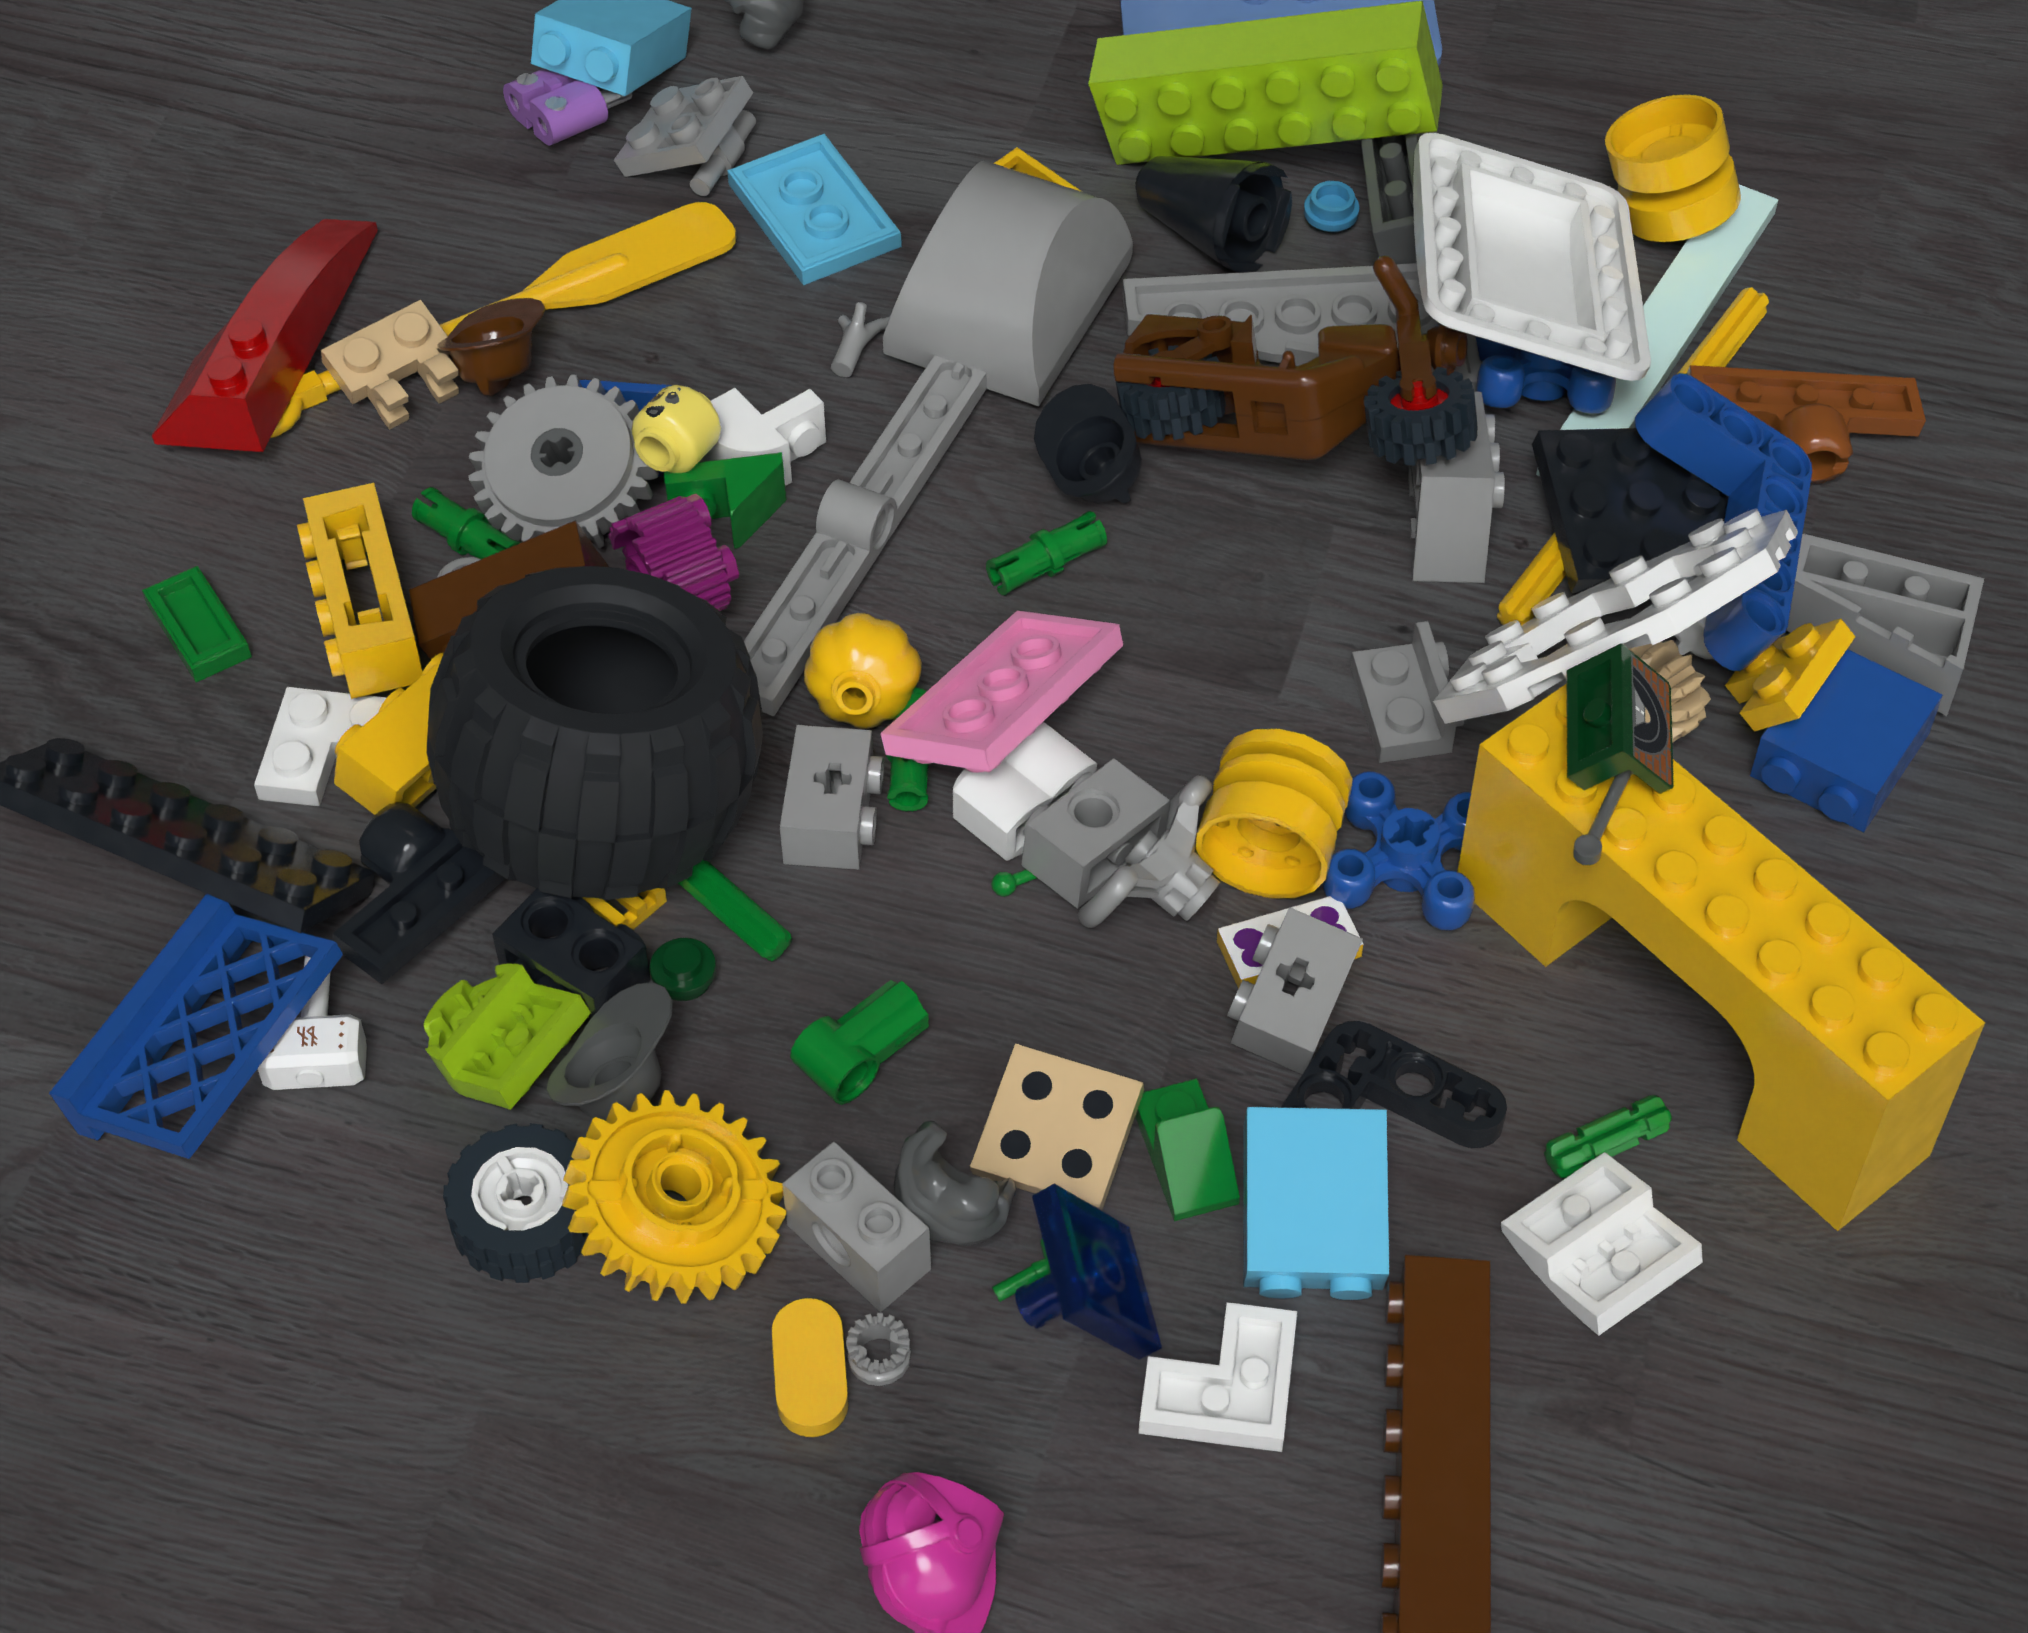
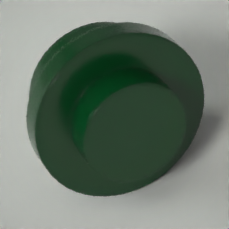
(683, 968)

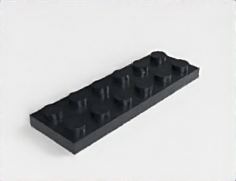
(181, 835)

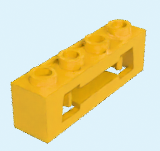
(375, 653)

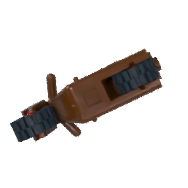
(1192, 370)

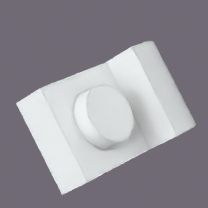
(790, 428)

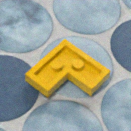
(1789, 673)

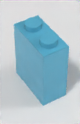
(611, 41)
(1315, 1201)

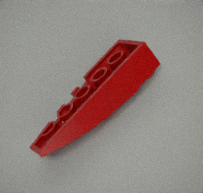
(258, 358)

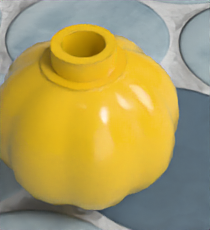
(862, 670)

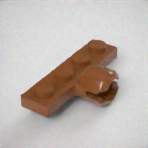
(1821, 408)

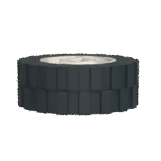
(495, 1227)

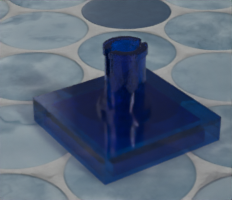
(1092, 1275)

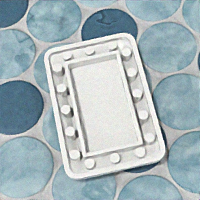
(1528, 257)

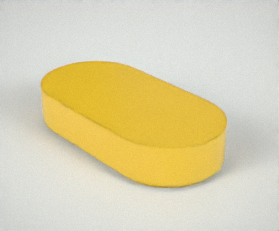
(809, 1367)

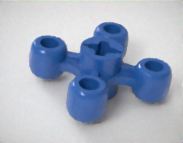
(1513, 372)
(1404, 853)

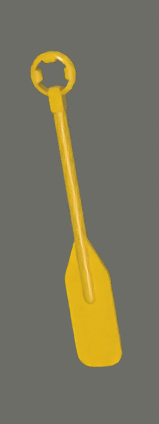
(588, 277)

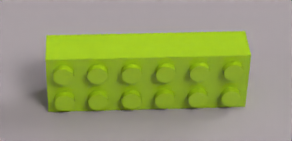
(1268, 83)

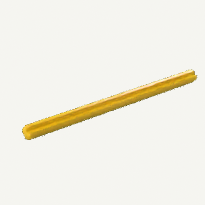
(1715, 350)

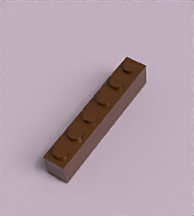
(1440, 1448)

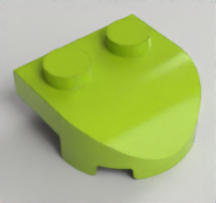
(500, 1034)

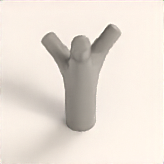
(854, 339)

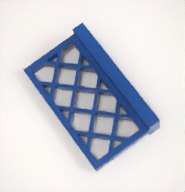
(166, 1008)

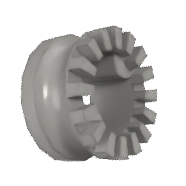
(878, 1328)

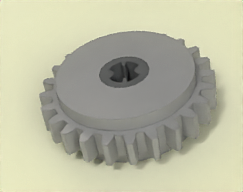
(559, 461)

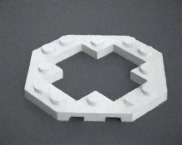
(1723, 556)

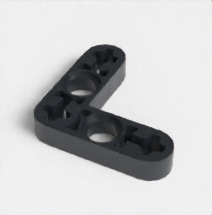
(1376, 1078)

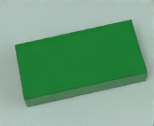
(196, 624)

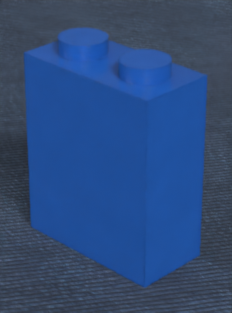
(1849, 741)

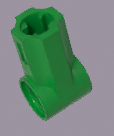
(847, 1052)

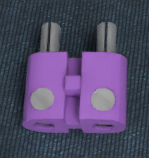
(558, 104)

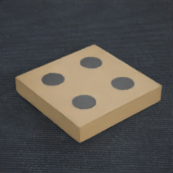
(1057, 1125)

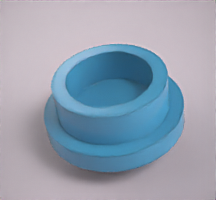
(1331, 206)

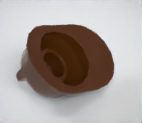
(494, 343)

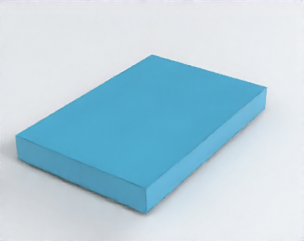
(814, 209)

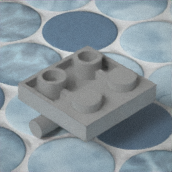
(691, 128)

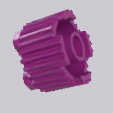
(677, 546)

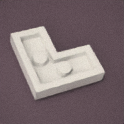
(305, 743)
(1230, 1402)

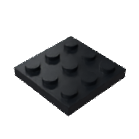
(1617, 500)

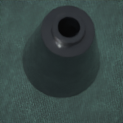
(1219, 205)

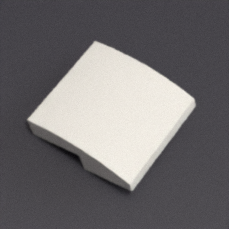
(1601, 1243)

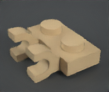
(388, 351)

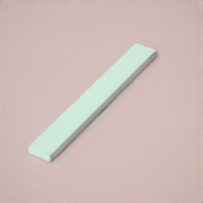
(1682, 305)

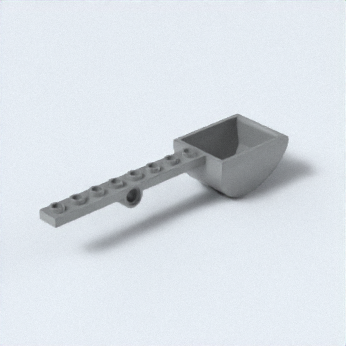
(986, 306)

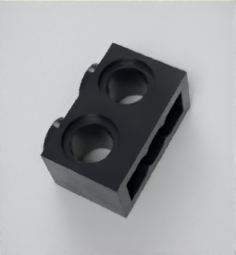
(581, 946)

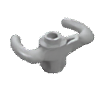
(1162, 866)

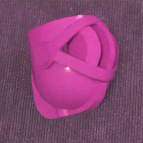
(928, 1569)

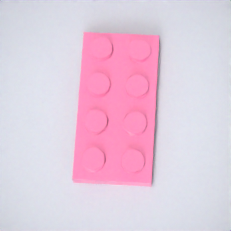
(1002, 691)

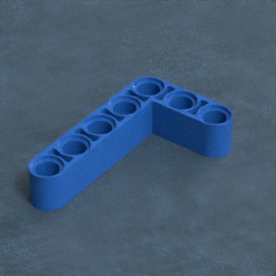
(1757, 472)

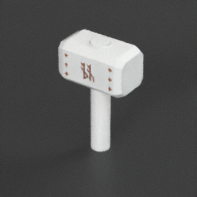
(317, 1048)

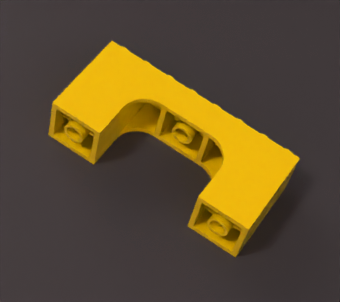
(1840, 1026)

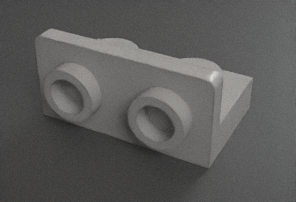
(1399, 694)

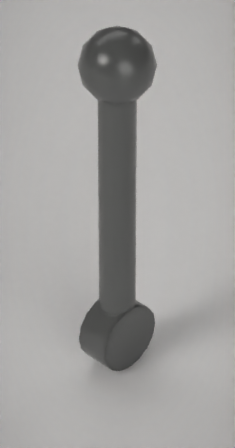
(1589, 847)

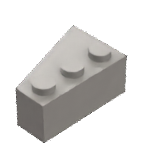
(1456, 508)
(1899, 609)

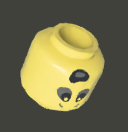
(675, 429)

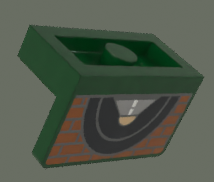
(1618, 721)

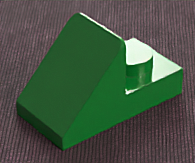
(735, 488)
(1188, 1149)

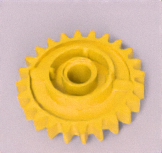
(664, 1241)

